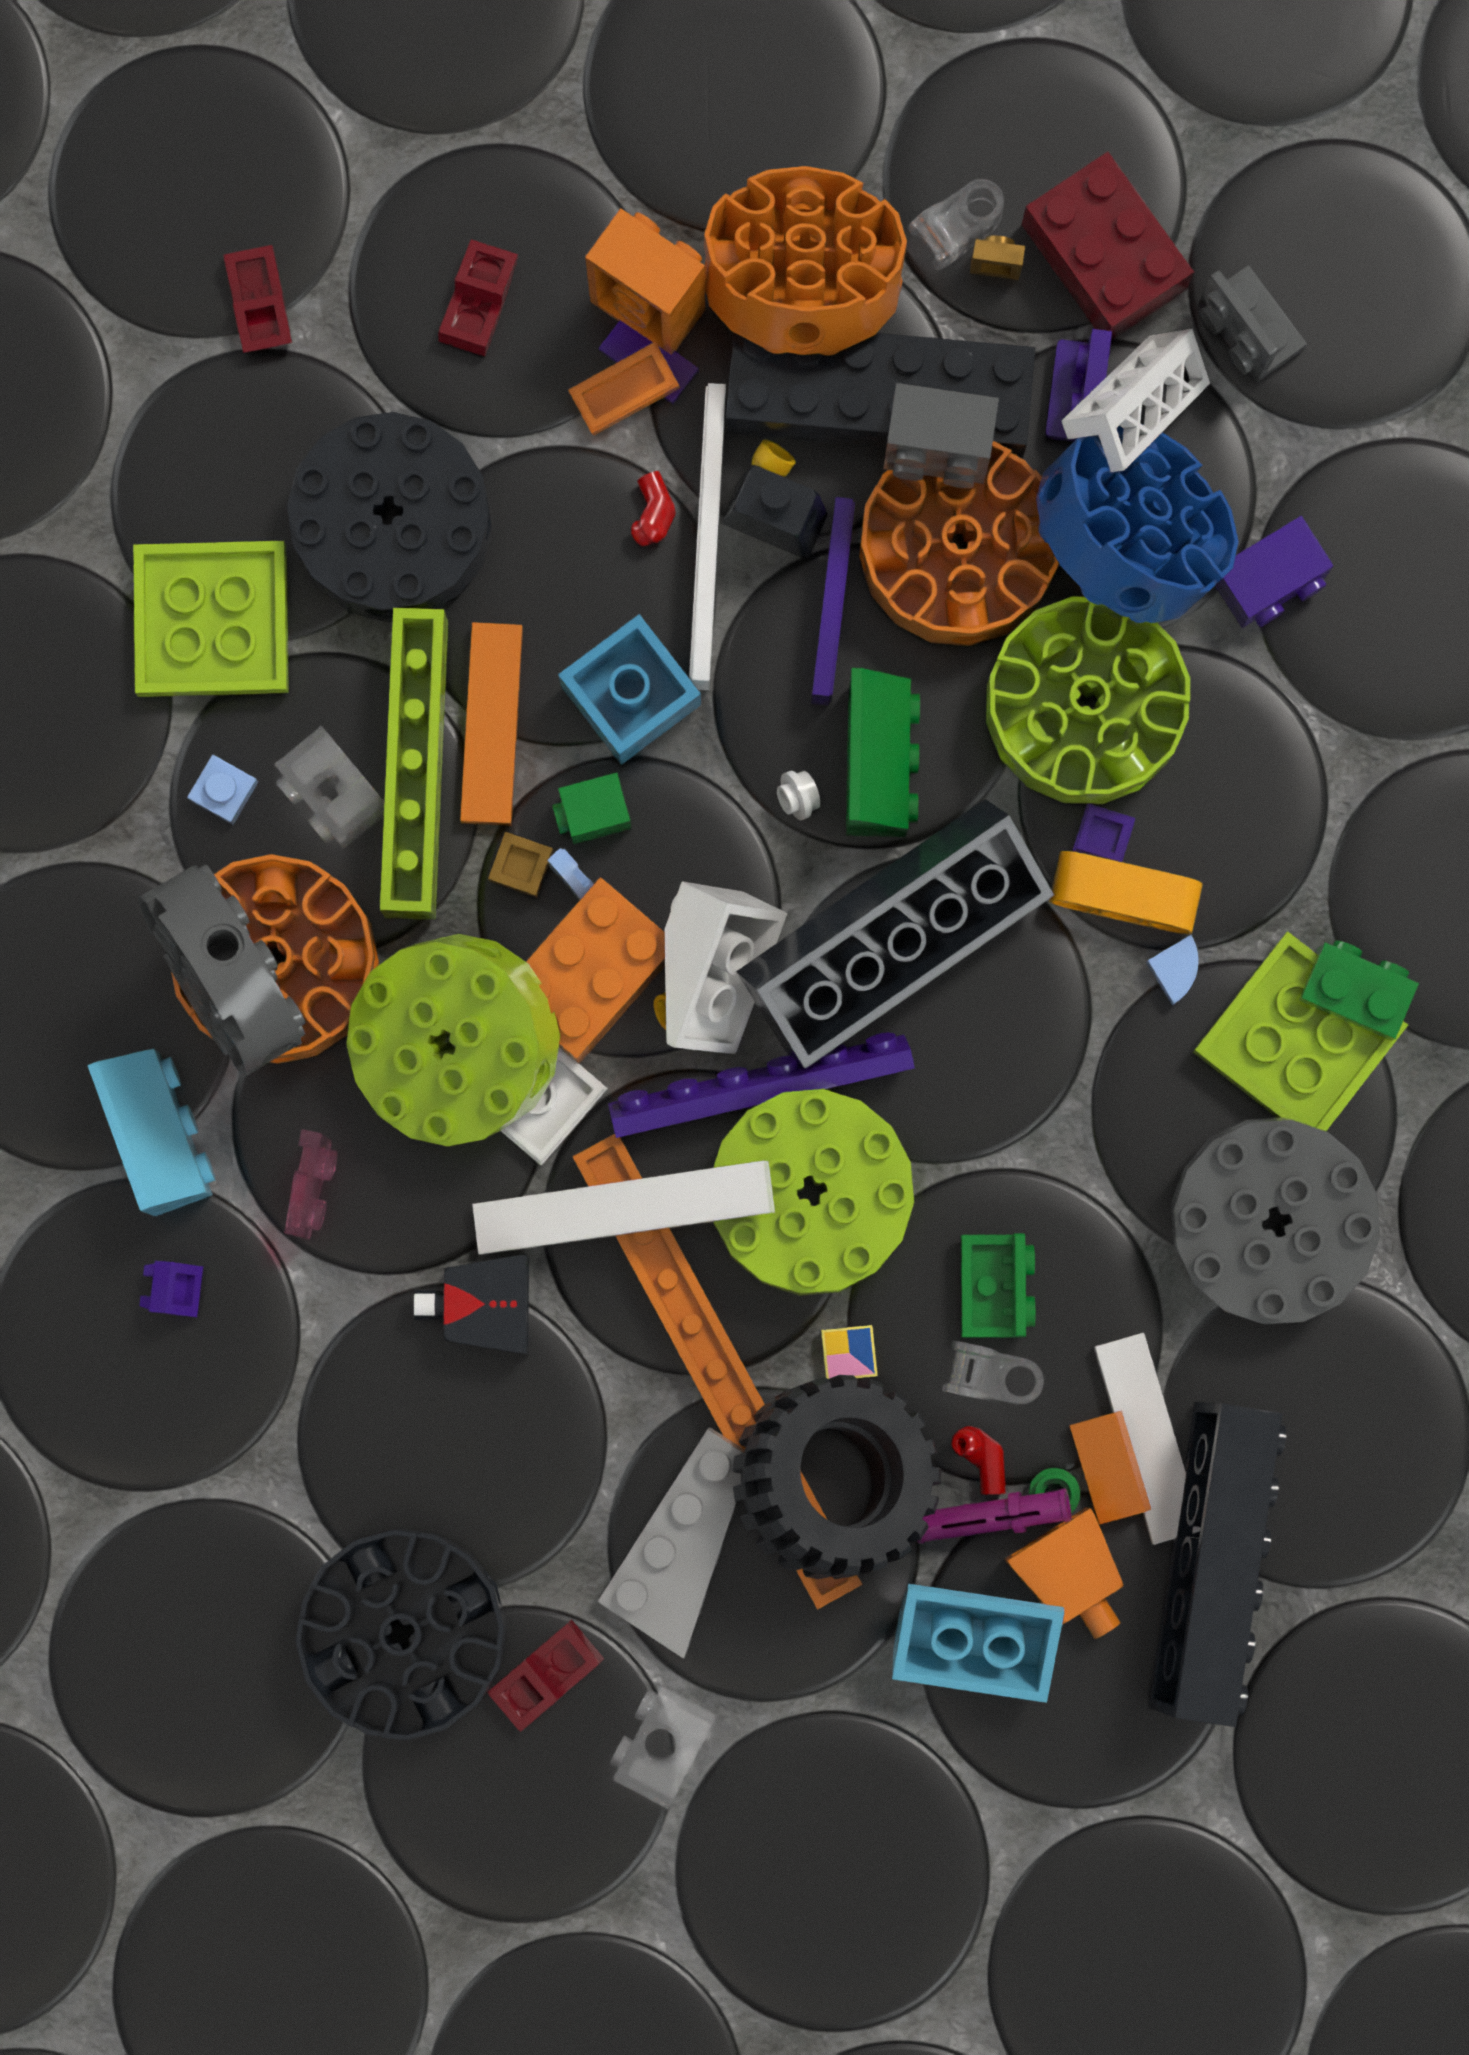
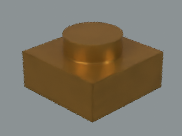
(997, 257)
(520, 864)

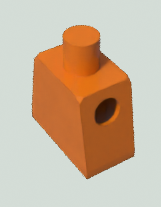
(1072, 1570)

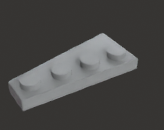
(674, 1558)

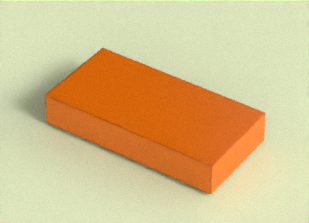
(624, 388)
(1110, 1467)

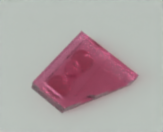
(316, 1165)

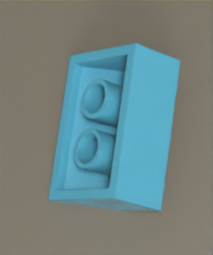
(152, 1130)
(976, 1642)

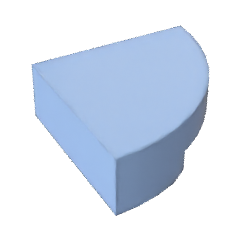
(566, 869)
(1176, 968)

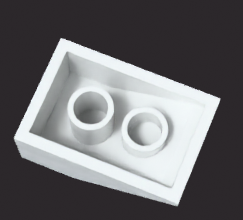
(705, 944)

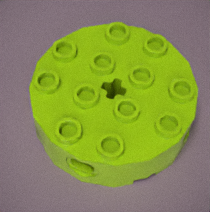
(1071, 748)
(410, 1059)
(864, 1200)

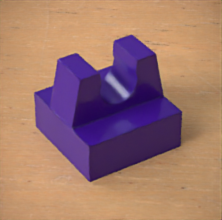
(173, 1288)

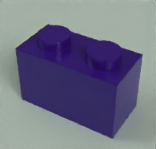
(1274, 572)

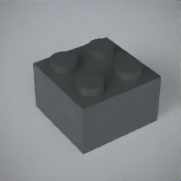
(940, 435)

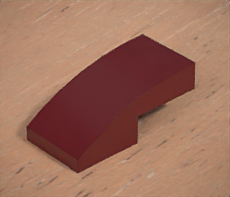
(478, 297)
(258, 298)
(545, 1675)

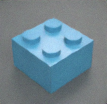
(630, 689)

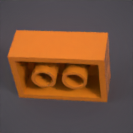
(646, 280)
(597, 966)

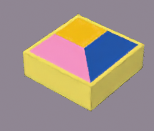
(849, 1352)

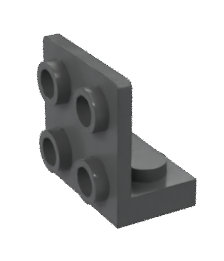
(1249, 322)

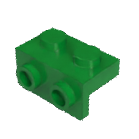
(1359, 990)
(995, 1286)

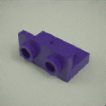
(1076, 373)

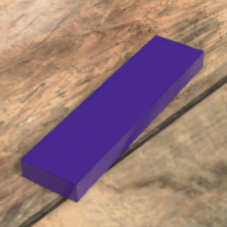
(833, 601)

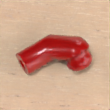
(657, 514)
(984, 1454)

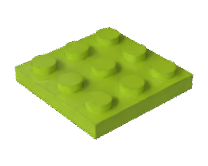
(210, 618)
(1287, 1051)

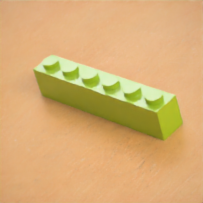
(414, 764)

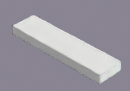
(1136, 1391)

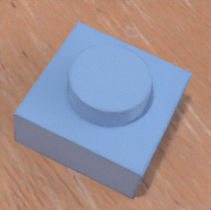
(222, 789)

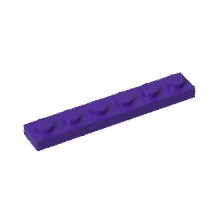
(741, 1088)

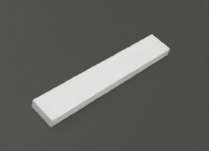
(707, 536)
(624, 1207)

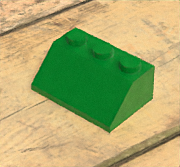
(880, 754)

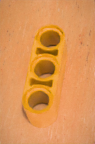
(1126, 892)

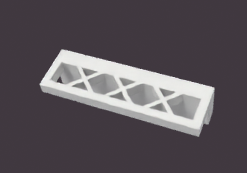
(1138, 383)

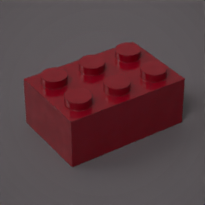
(1107, 246)

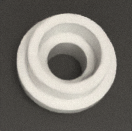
(798, 794)

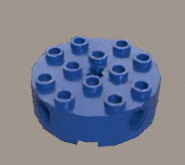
(1137, 536)

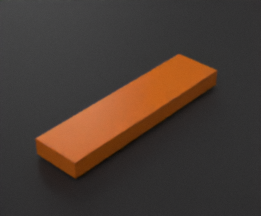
(491, 724)

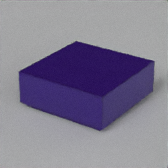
(1103, 833)

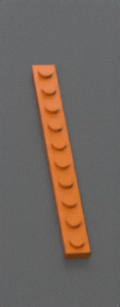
(694, 1328)

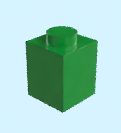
(592, 809)

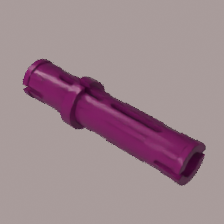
(1013, 1513)

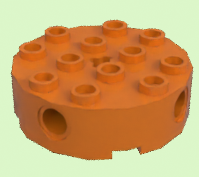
(804, 261)
(952, 591)
(317, 930)

